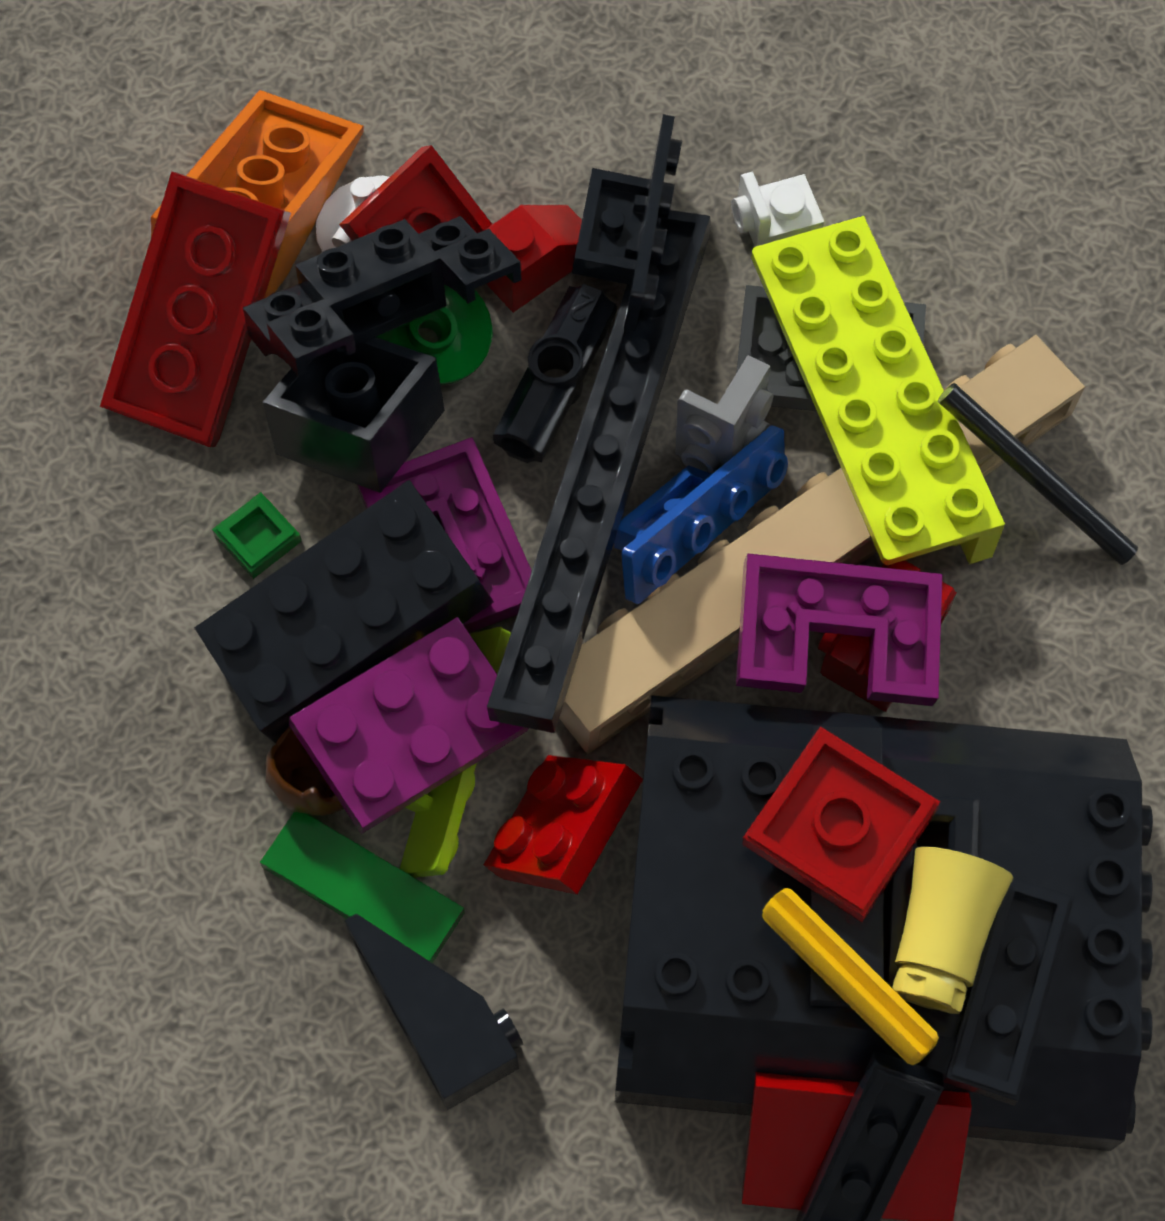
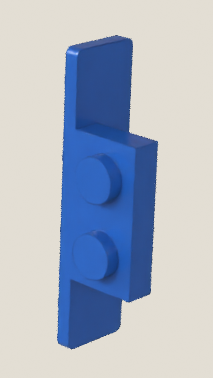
(694, 511)

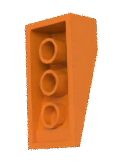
(283, 159)

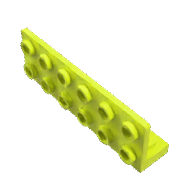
(877, 394)

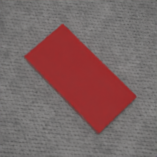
(187, 312)

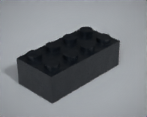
(341, 609)

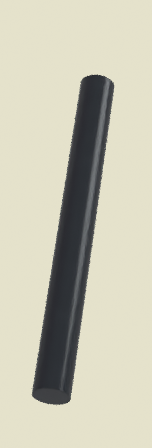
(1037, 474)

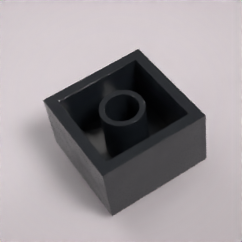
(356, 411)

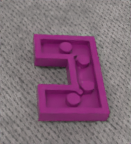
(471, 513)
(794, 596)

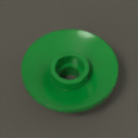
(462, 335)

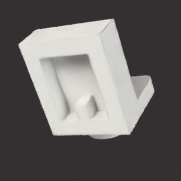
(775, 209)

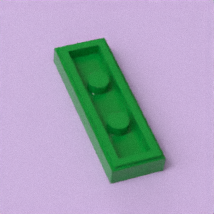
(361, 883)

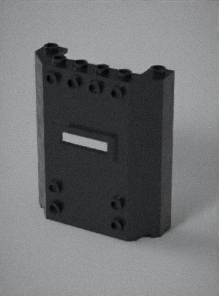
(728, 998)

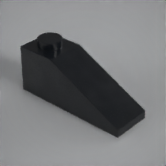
(442, 1018)

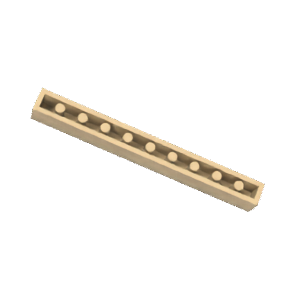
(697, 616)

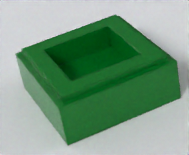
(257, 535)

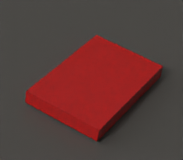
(796, 1122)

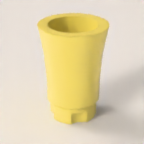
(947, 926)

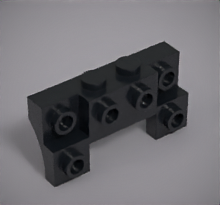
(374, 288)

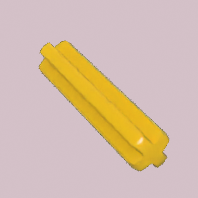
(850, 976)

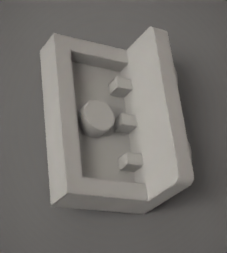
(714, 432)

